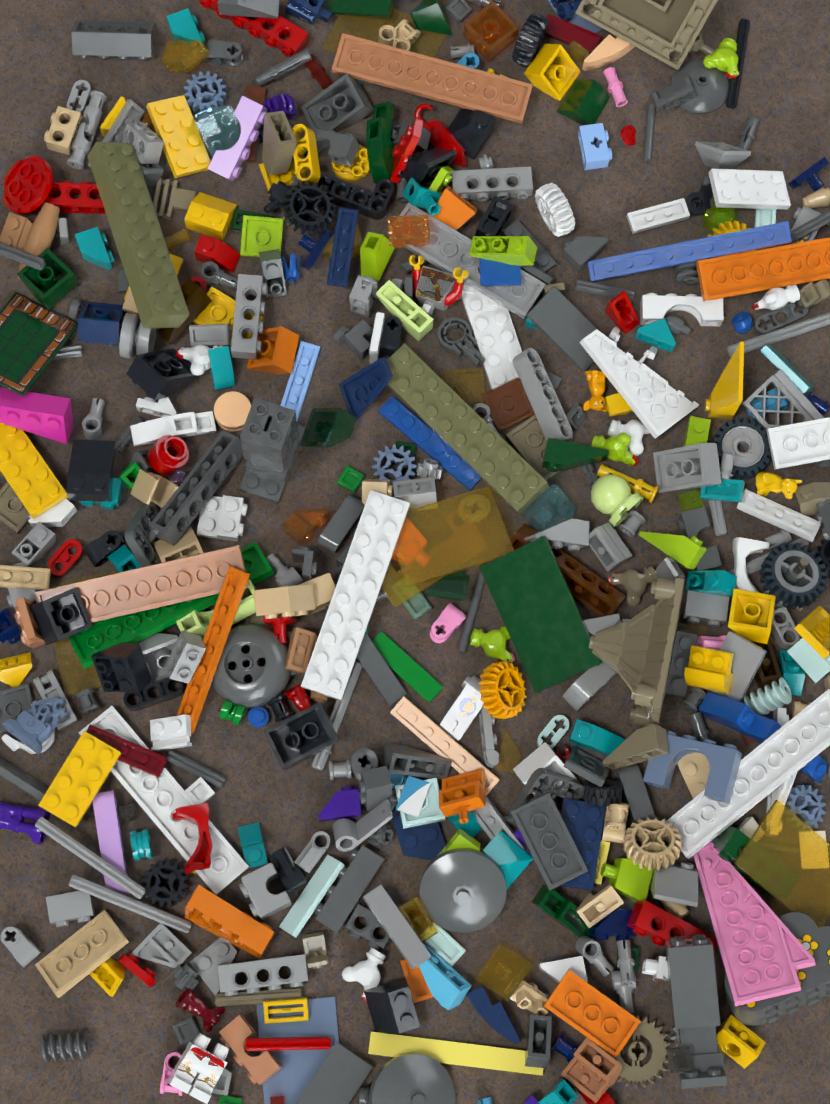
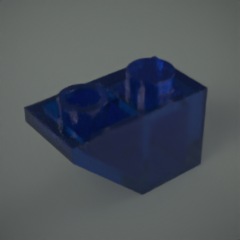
(613, 925)

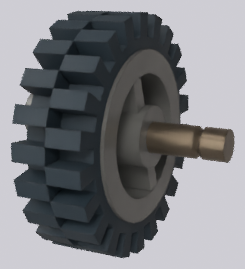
(793, 575)

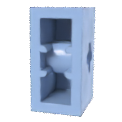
(593, 156)

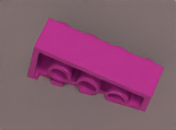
(38, 414)

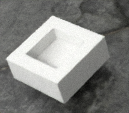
(200, 791)

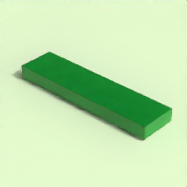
(407, 668)

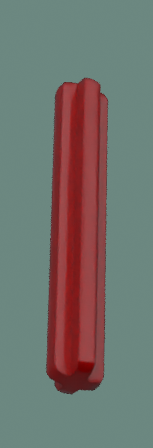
(287, 1043)

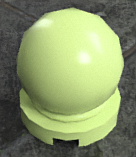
(613, 497)

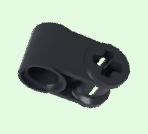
(390, 339)
(101, 548)

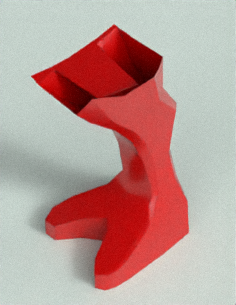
(200, 816)

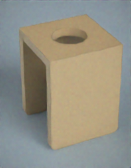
(153, 488)
(323, 592)

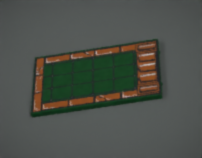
(29, 341)

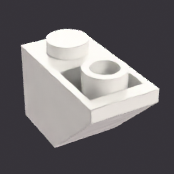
(56, 516)

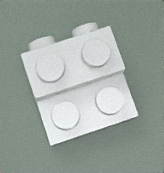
(222, 518)

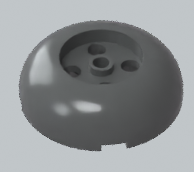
(267, 680)

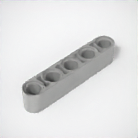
(542, 395)

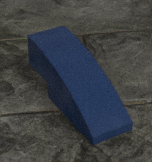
(493, 1015)

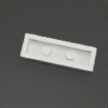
(658, 216)

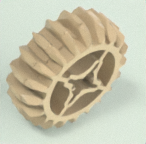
(653, 850)

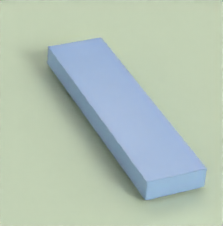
(300, 377)

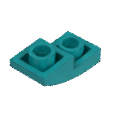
(221, 367)

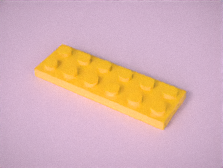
(28, 472)

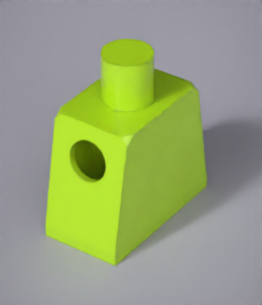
(628, 878)

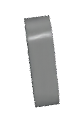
(74, 96)

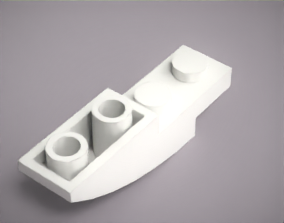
(175, 425)

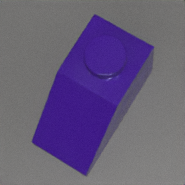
(342, 805)

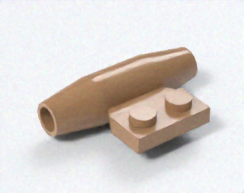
(30, 236)
(300, 653)

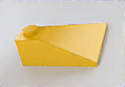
(729, 389)

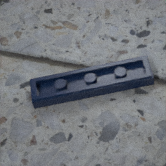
(342, 247)

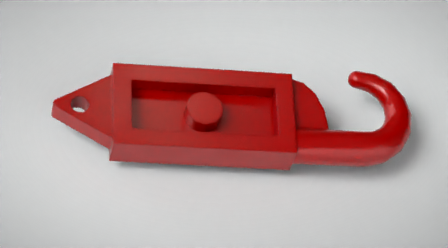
(441, 136)

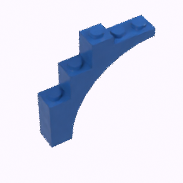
(759, 728)

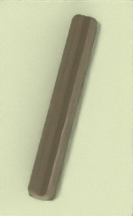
(245, 998)

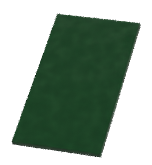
(540, 614)

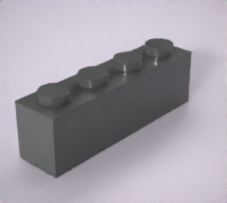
(349, 890)

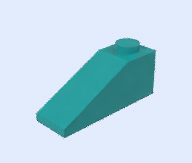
(594, 738)

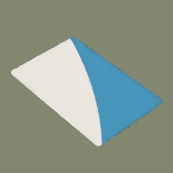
(413, 796)

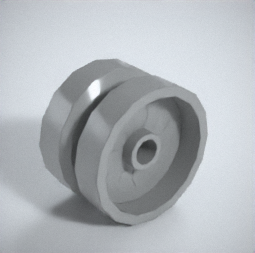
(135, 337)

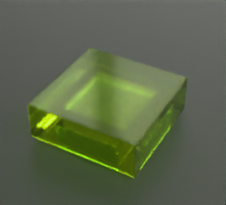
(690, 500)

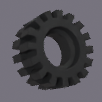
(607, 794)

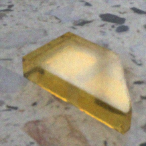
(509, 755)

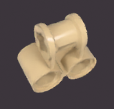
(400, 37)
(615, 822)

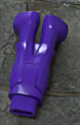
(13, 819)

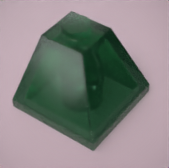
(328, 427)
(450, 587)

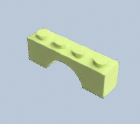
(198, 622)

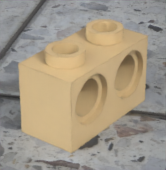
(66, 131)

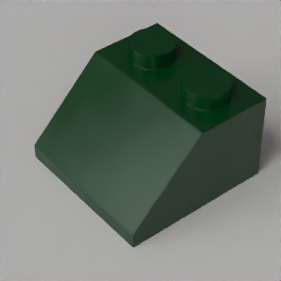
(50, 283)

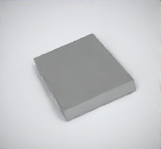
(745, 663)

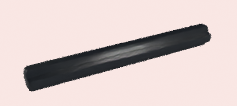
(734, 84)

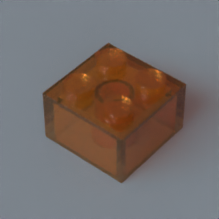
(490, 31)

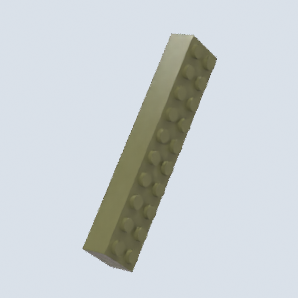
(138, 235)
(465, 431)

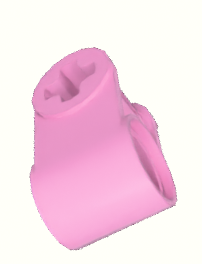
(449, 621)
(167, 1070)

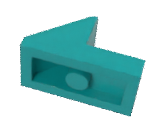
(252, 845)

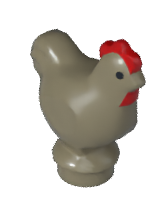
(634, 583)

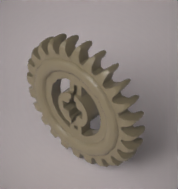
(655, 1063)

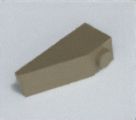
(810, 495)
(638, 747)

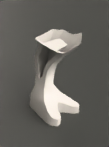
(741, 549)

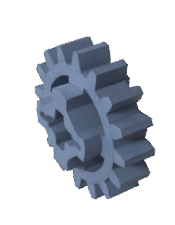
(200, 86)
(403, 463)
(806, 796)

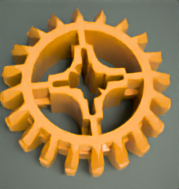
(502, 690)

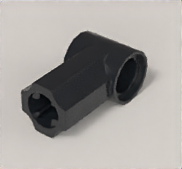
(289, 873)

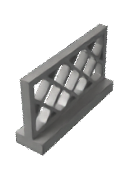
(789, 392)

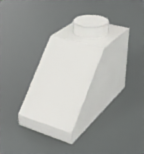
(558, 968)

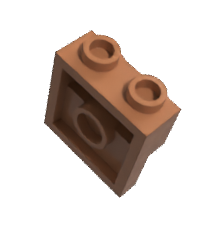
(24, 617)

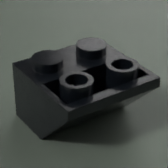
(122, 668)

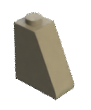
(278, 143)

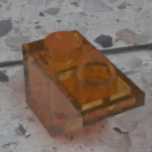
(303, 523)

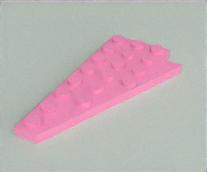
(752, 940)

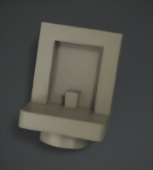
(315, 950)

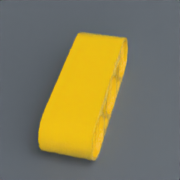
(311, 162)

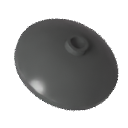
(710, 94)

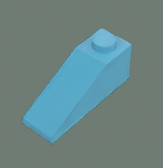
(443, 981)

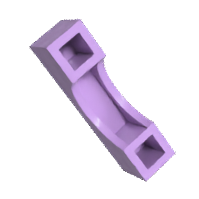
(229, 162)

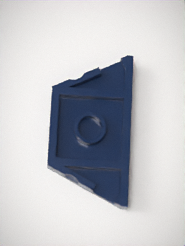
(419, 841)

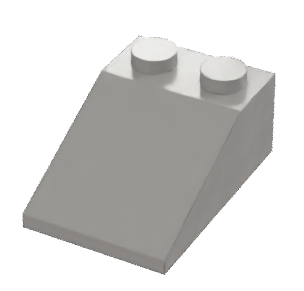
(687, 467)
(676, 884)

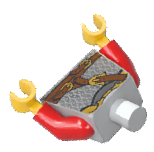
(436, 287)

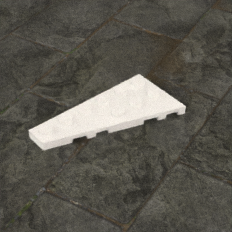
(642, 388)

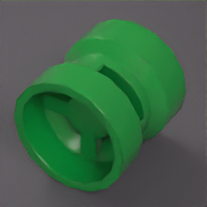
(236, 715)

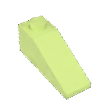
(413, 318)

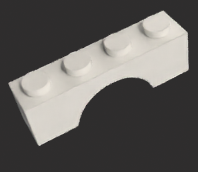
(656, 307)

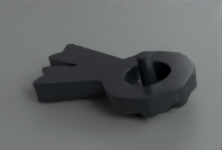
(699, 201)

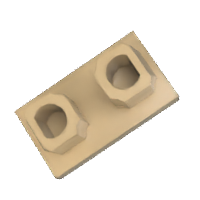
(530, 998)

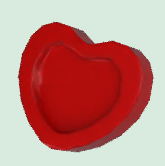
(628, 135)

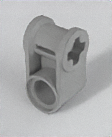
(22, 948)

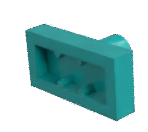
(727, 491)

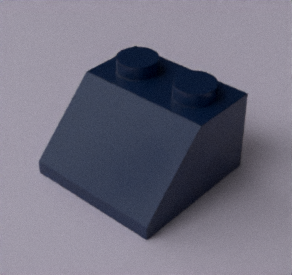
(100, 323)

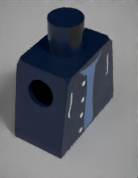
(308, 10)

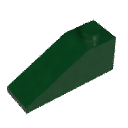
(566, 455)

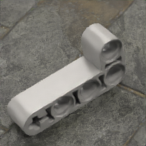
(587, 685)

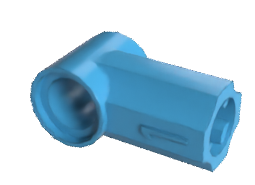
(770, 403)

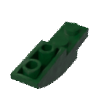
(378, 141)

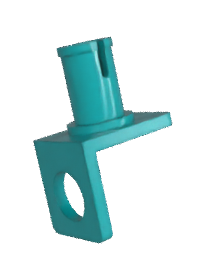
(422, 197)

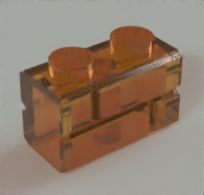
(408, 230)

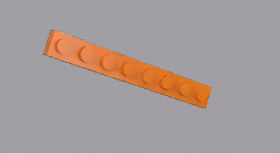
(214, 642)

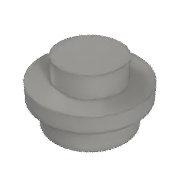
(486, 163)

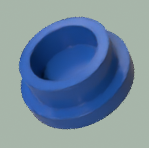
(258, 717)

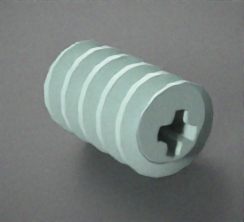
(770, 699)

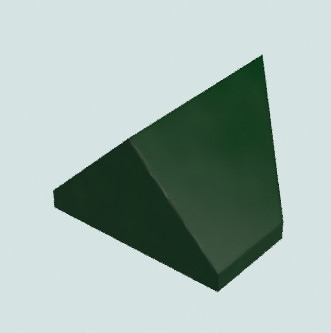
(431, 16)

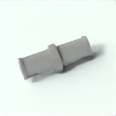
(625, 963)

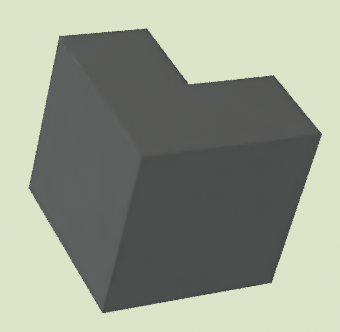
(357, 339)

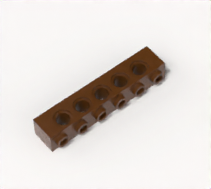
(582, 582)

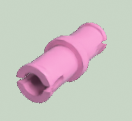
(615, 87)

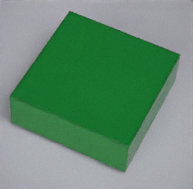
(350, 479)

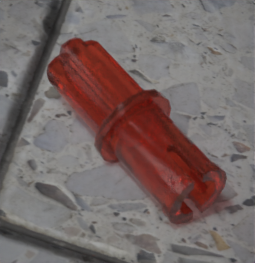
(318, 72)

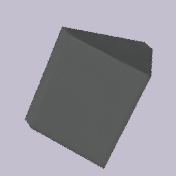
(575, 416)

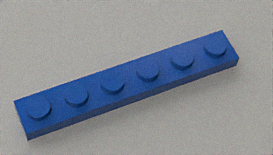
(429, 442)

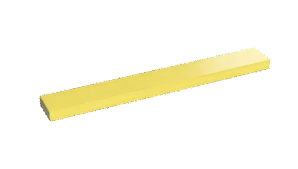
(452, 1052)

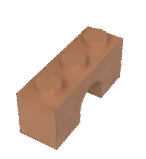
(260, 1067)

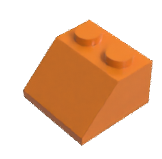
(277, 351)

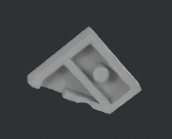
(162, 948)

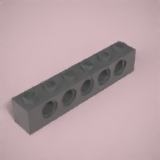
(197, 488)

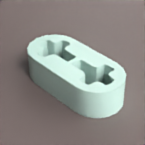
(549, 729)

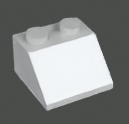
(542, 758)

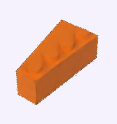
(228, 922)

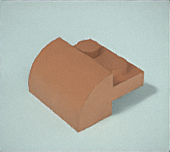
(592, 1070)

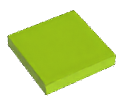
(260, 235)

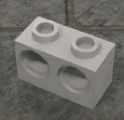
(145, 142)
(185, 657)

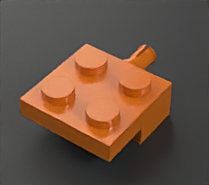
(462, 794)

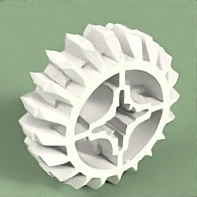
(555, 209)

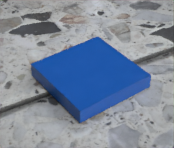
(498, 274)

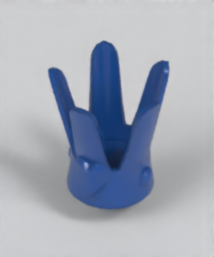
(292, 273)

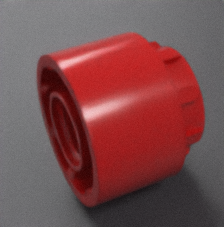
(168, 454)

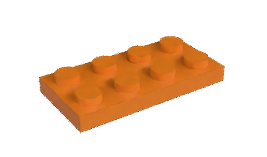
(592, 1013)

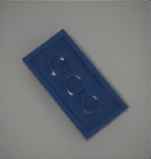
(585, 827)

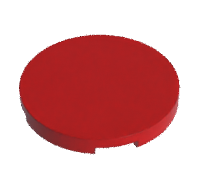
(27, 184)

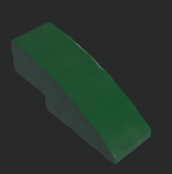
(561, 911)

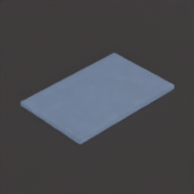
(298, 1065)

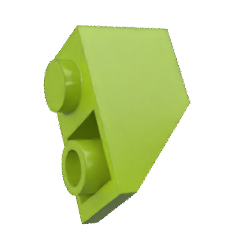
(374, 255)

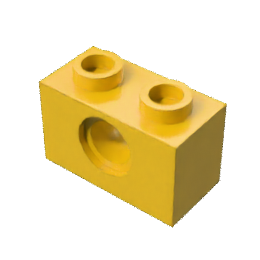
(739, 1041)

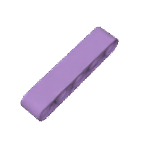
(110, 835)

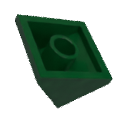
(584, 102)

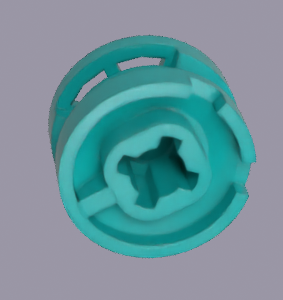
(141, 844)

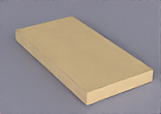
(81, 953)

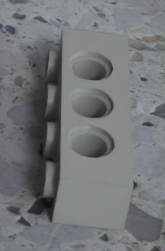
(499, 176)
(247, 286)
(295, 963)

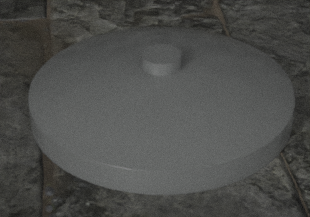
(463, 890)
(412, 1080)

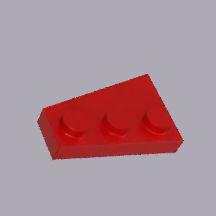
(405, 148)

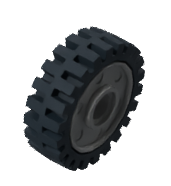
(752, 438)

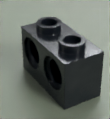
(494, 218)

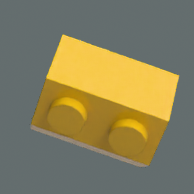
(552, 71)
(210, 215)

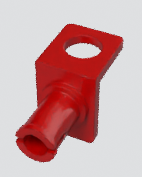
(279, 625)

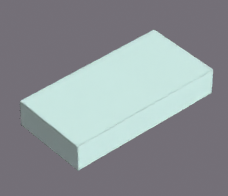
(445, 946)

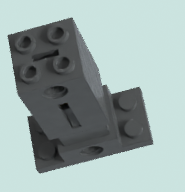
(270, 446)
(696, 1008)

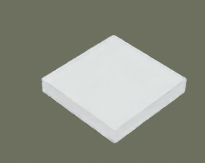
(376, 337)

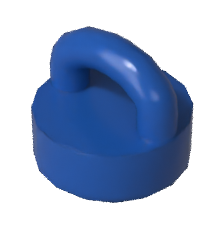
(742, 322)

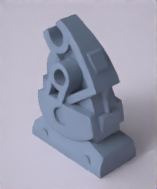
(37, 723)

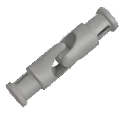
(89, 123)

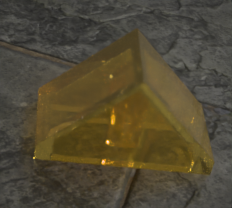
(418, 918)

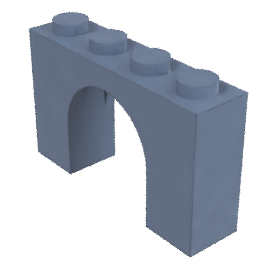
(723, 764)

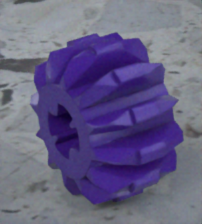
(281, 103)

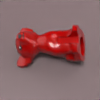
(299, 697)

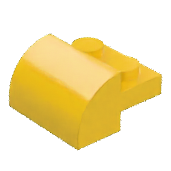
(709, 669)

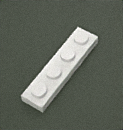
(779, 515)

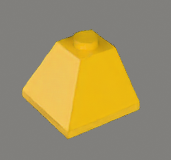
(752, 615)

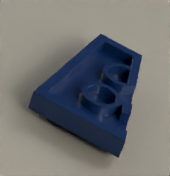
(365, 386)

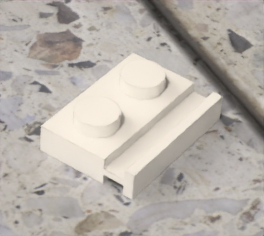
(170, 732)

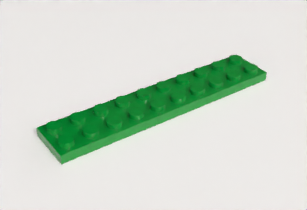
(143, 624)

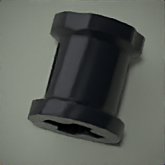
(280, 708)

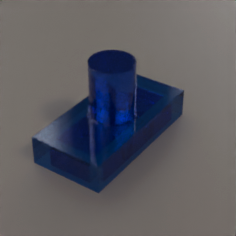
(810, 176)
(313, 247)
(8, 627)

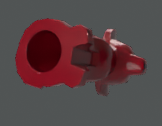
(196, 1006)

